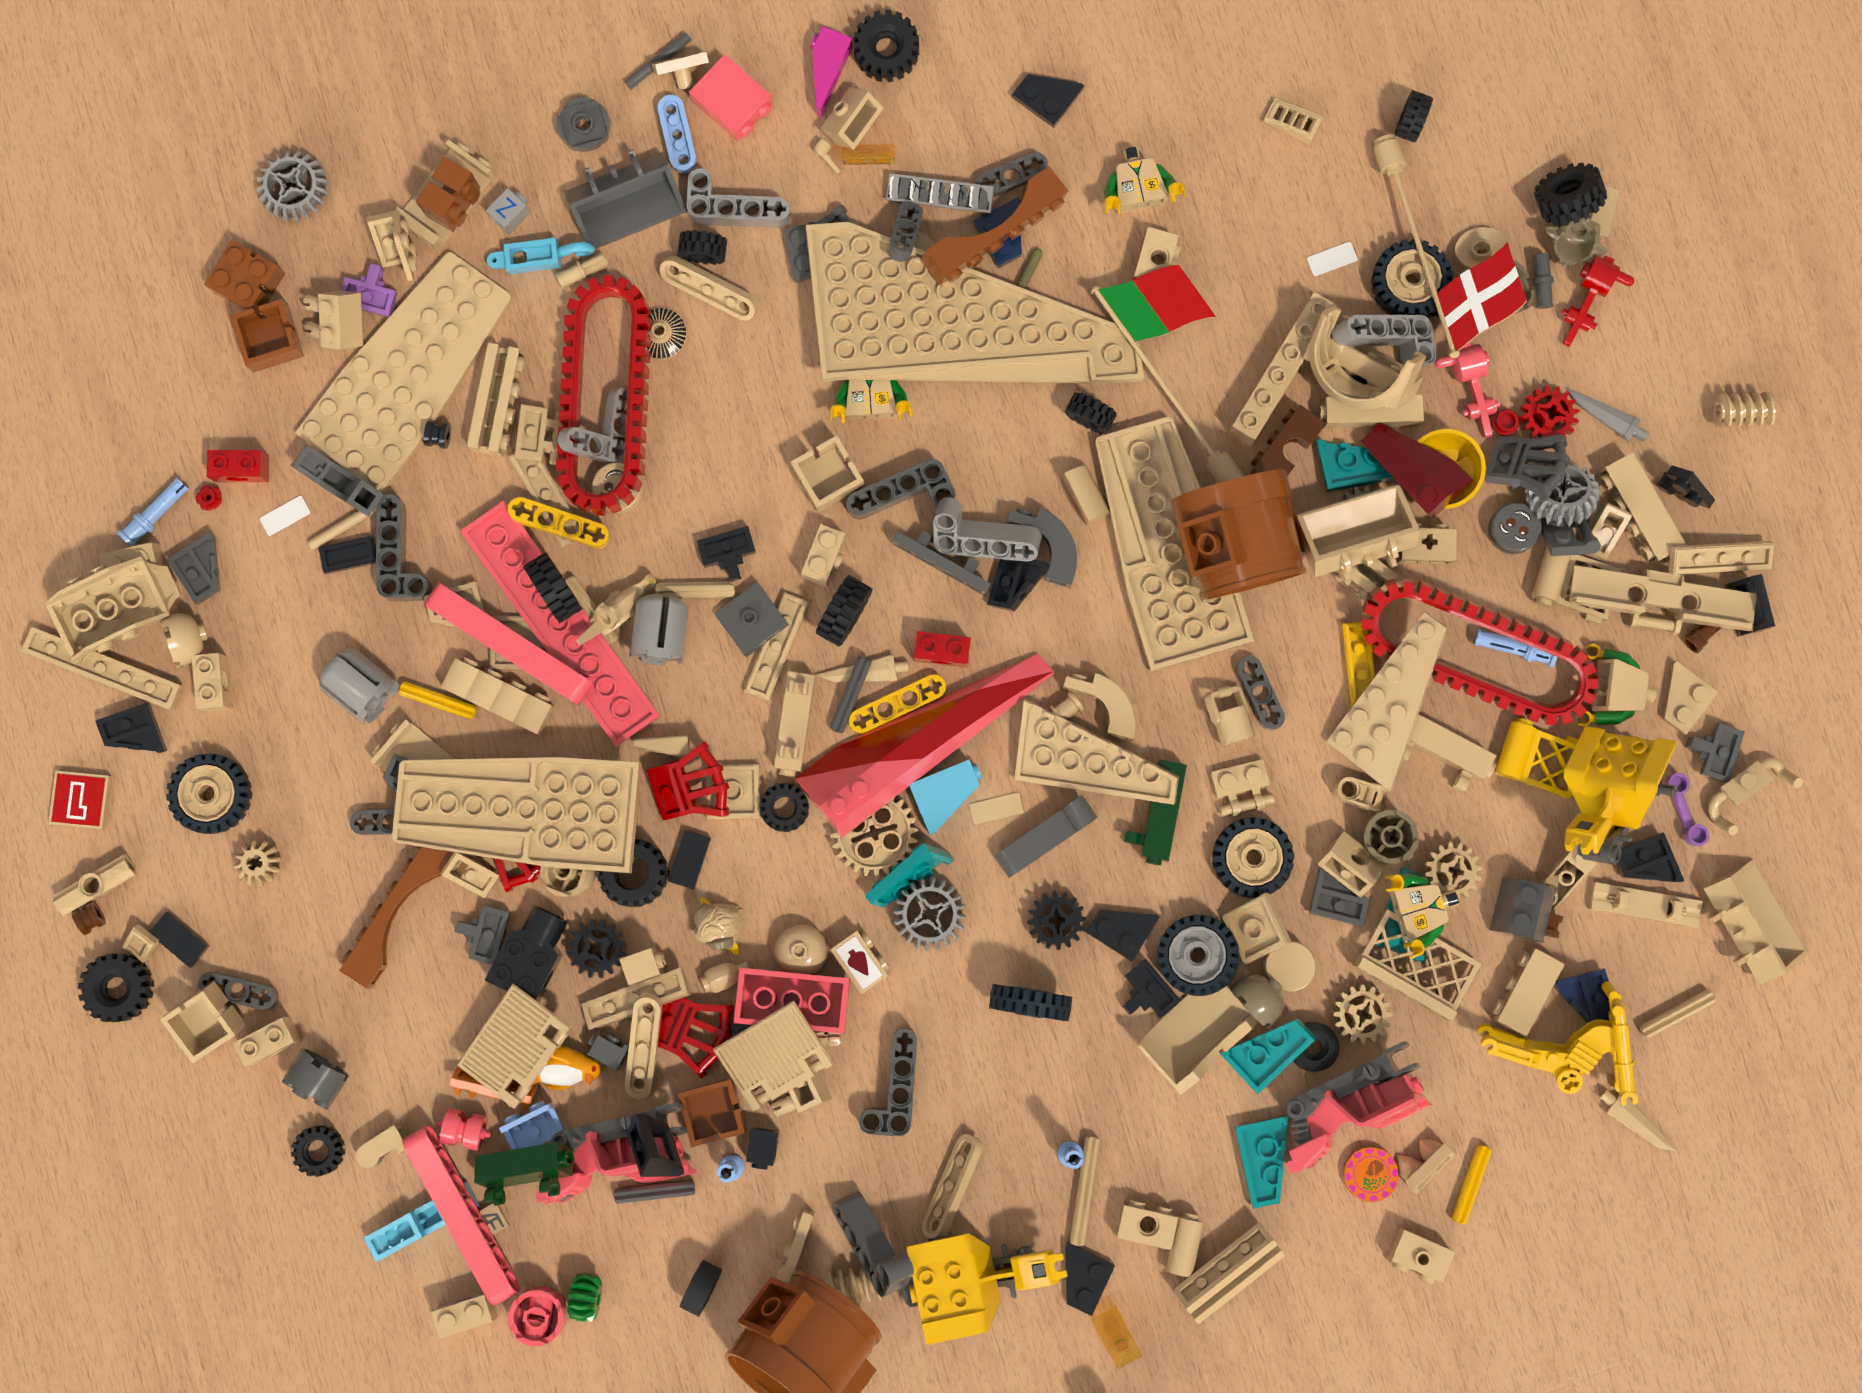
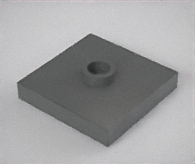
(751, 619)

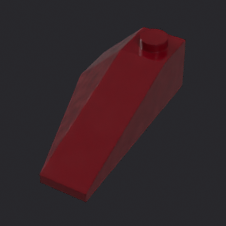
(1423, 472)

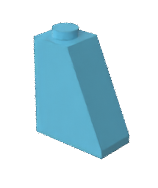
(944, 793)

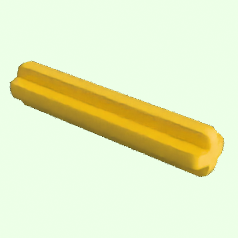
(437, 700)
(1471, 1184)

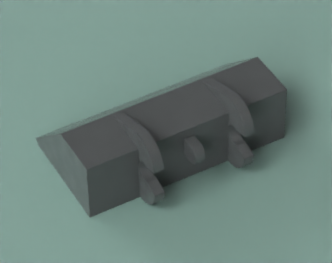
(625, 200)

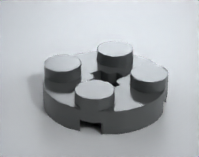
(596, 133)

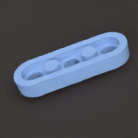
(677, 123)

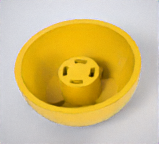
(1465, 452)

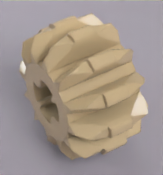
(261, 873)

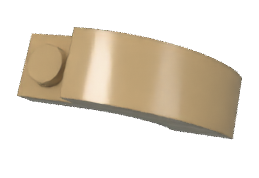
(1112, 698)

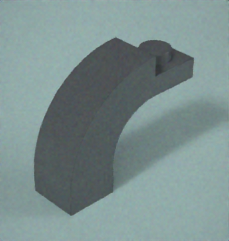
(336, 480)
(1059, 541)

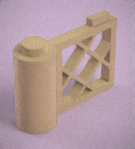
(1554, 582)

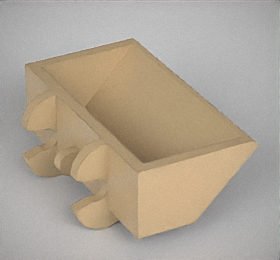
(1358, 531)
(1755, 922)

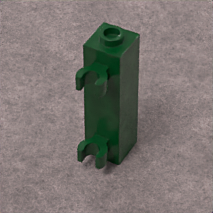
(1160, 823)
(524, 1166)

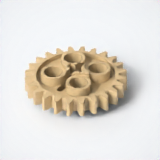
(882, 857)

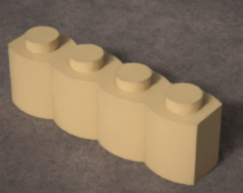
(497, 696)

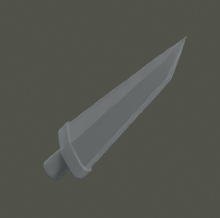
(1616, 420)

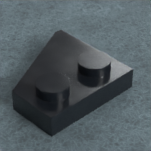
(1047, 96)
(1014, 582)
(132, 729)
(1650, 860)
(1122, 930)
(1085, 1278)

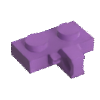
(374, 295)

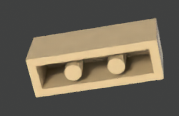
(1527, 991)

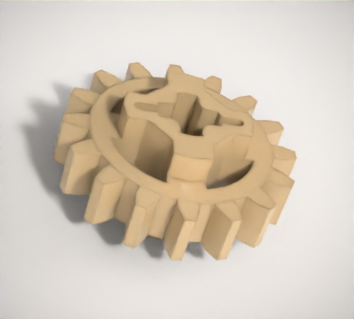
(1456, 861)
(1366, 1002)

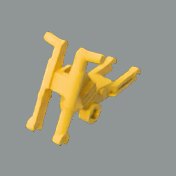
(1577, 1054)

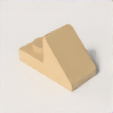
(1608, 527)
(469, 874)

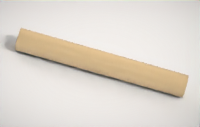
(337, 529)

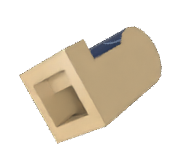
(374, 1150)

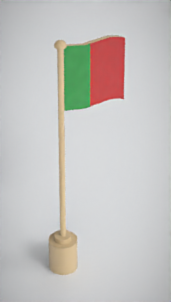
(1151, 309)

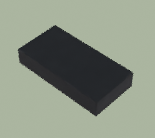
(348, 555)
(689, 859)
(179, 939)

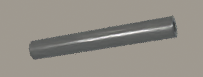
(665, 54)

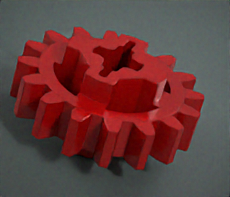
(1537, 412)

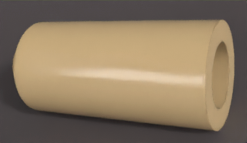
(1185, 1245)

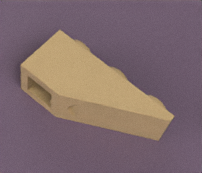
(1566, 875)

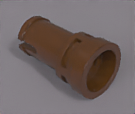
(1699, 637)

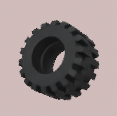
(650, 890)

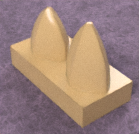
(1419, 1175)

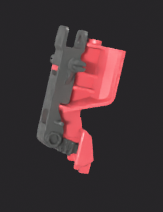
(1357, 1098)
(607, 1149)

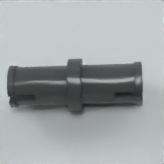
(1543, 280)

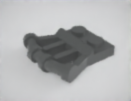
(797, 243)
(1511, 467)

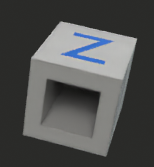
(508, 210)

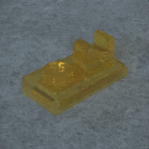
(1117, 1337)

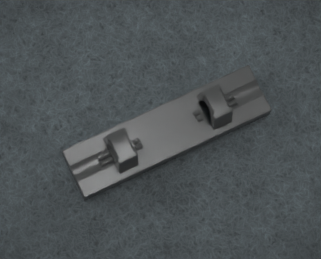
(920, 551)

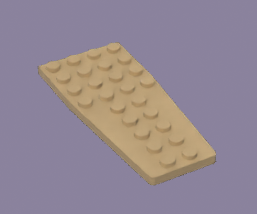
(406, 373)
(1140, 477)
(522, 810)

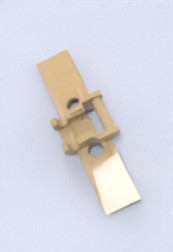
(1660, 589)

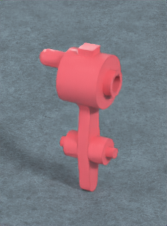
(1469, 367)

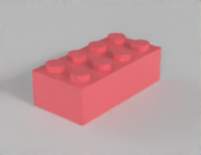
(819, 998)

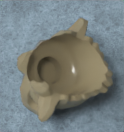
(1576, 241)

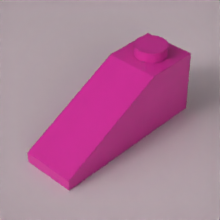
(829, 58)

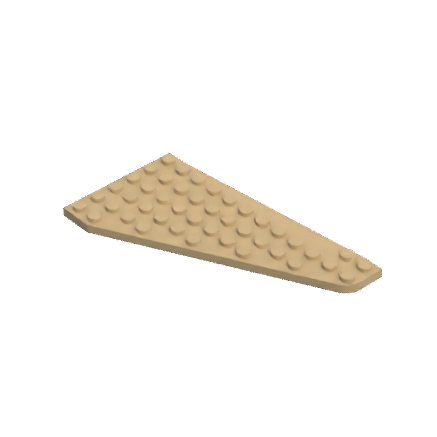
(900, 324)

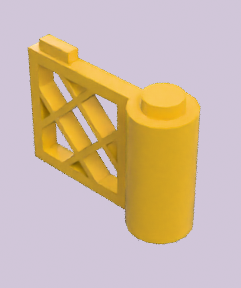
(1522, 747)

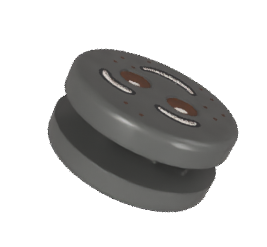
(1514, 528)

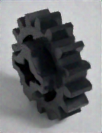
(1068, 920)
(586, 955)

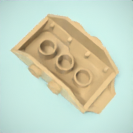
(111, 605)

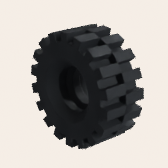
(886, 27)
(1570, 194)
(552, 587)
(844, 610)
(95, 987)

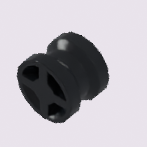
(437, 434)

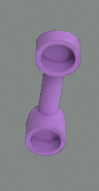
(1692, 833)

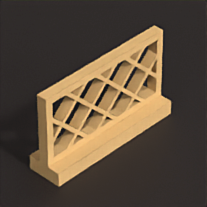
(1408, 987)

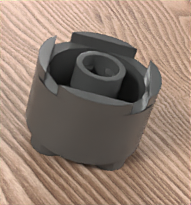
(315, 1077)

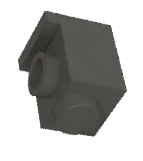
(608, 1050)

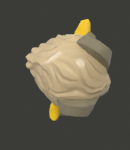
(719, 925)

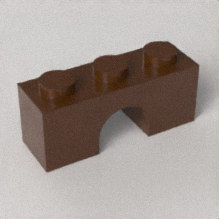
(1300, 428)

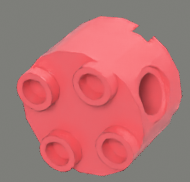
(538, 1316)

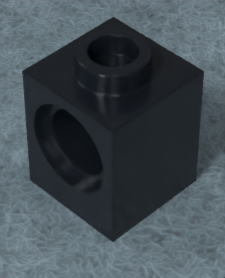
(762, 1147)

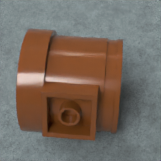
(1240, 533)
(803, 1339)

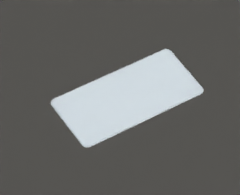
(1332, 259)
(285, 515)

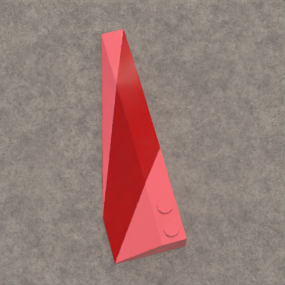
(882, 763)

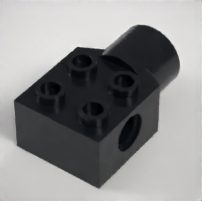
(530, 954)

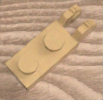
(794, 1249)

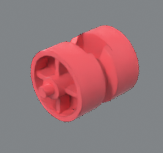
(463, 1129)

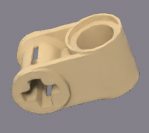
(1365, 795)

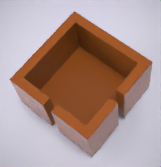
(450, 203)
(241, 274)
(267, 340)
(712, 1111)

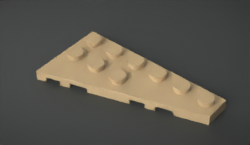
(1386, 712)
(1071, 757)

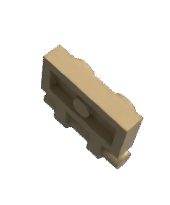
(531, 434)
(1241, 779)

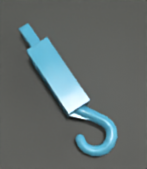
(541, 255)

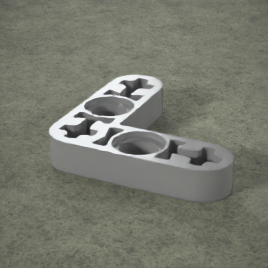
(605, 440)

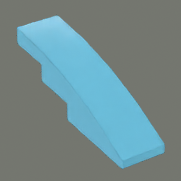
(407, 1229)

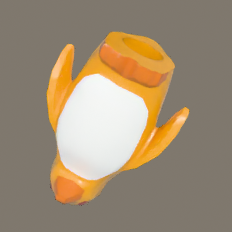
(568, 1068)

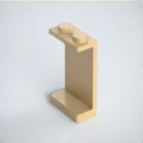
(425, 228)
(409, 743)

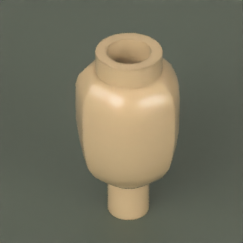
(721, 976)

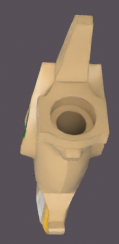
(617, 609)

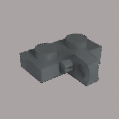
(1718, 751)
(485, 933)

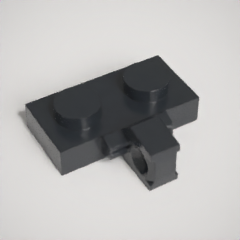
(1686, 484)
(727, 550)
(1149, 991)

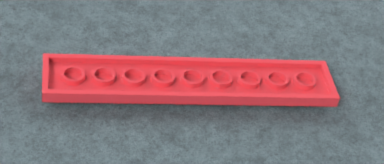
(614, 695)

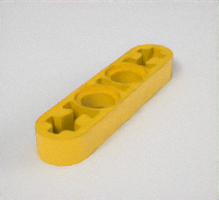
(557, 526)
(899, 707)

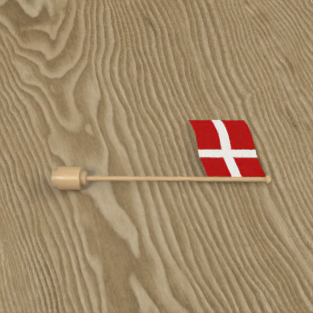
(1475, 297)

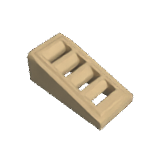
(1298, 133)
(674, 745)

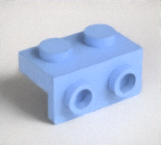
(533, 1127)

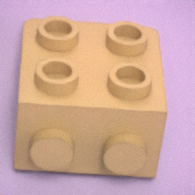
(392, 241)

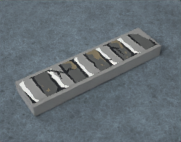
(940, 193)

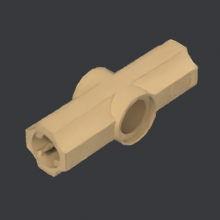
(80, 893)

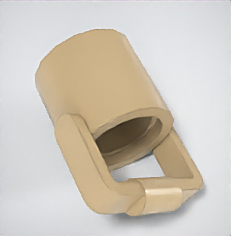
(1232, 724)

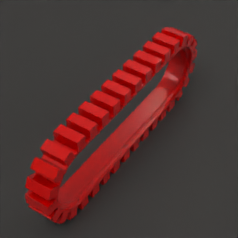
(636, 401)
(1563, 650)

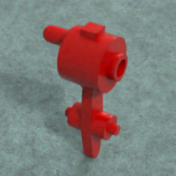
(1598, 279)

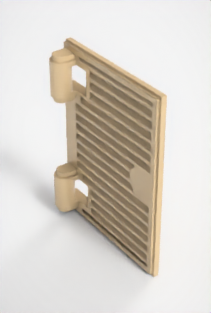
(513, 1045)
(773, 1055)

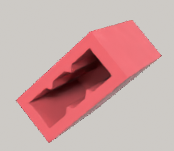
(731, 98)

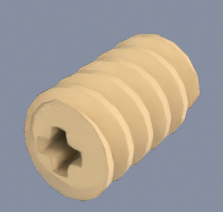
(1744, 407)
(852, 1285)

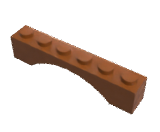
(953, 254)
(369, 956)

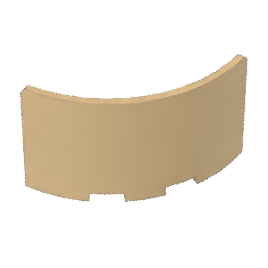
(1193, 1034)

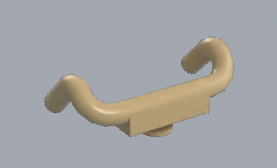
(1745, 786)

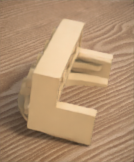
(1382, 373)

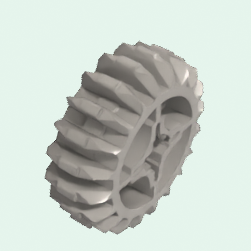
(284, 206)
(1574, 504)
(949, 902)

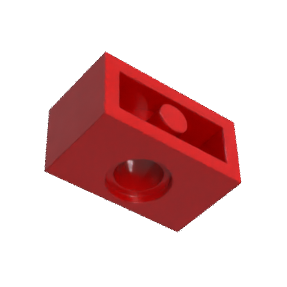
(237, 466)
(942, 649)

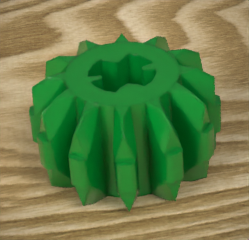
(584, 1297)

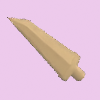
(880, 670)
(1634, 1120)

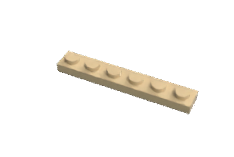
(103, 670)

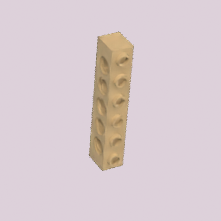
(1279, 372)

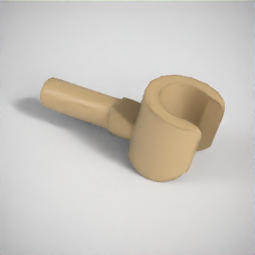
(821, 151)

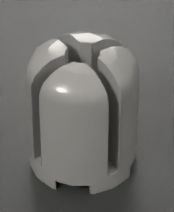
(647, 625)
(357, 684)

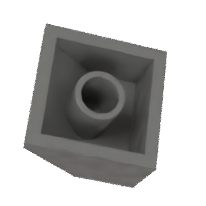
(1523, 909)

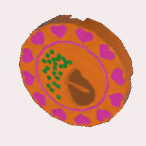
(1370, 1174)

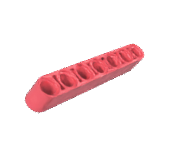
(508, 643)
(461, 1215)

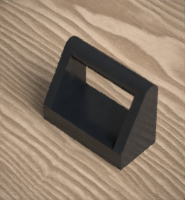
(1763, 614)
(642, 1142)

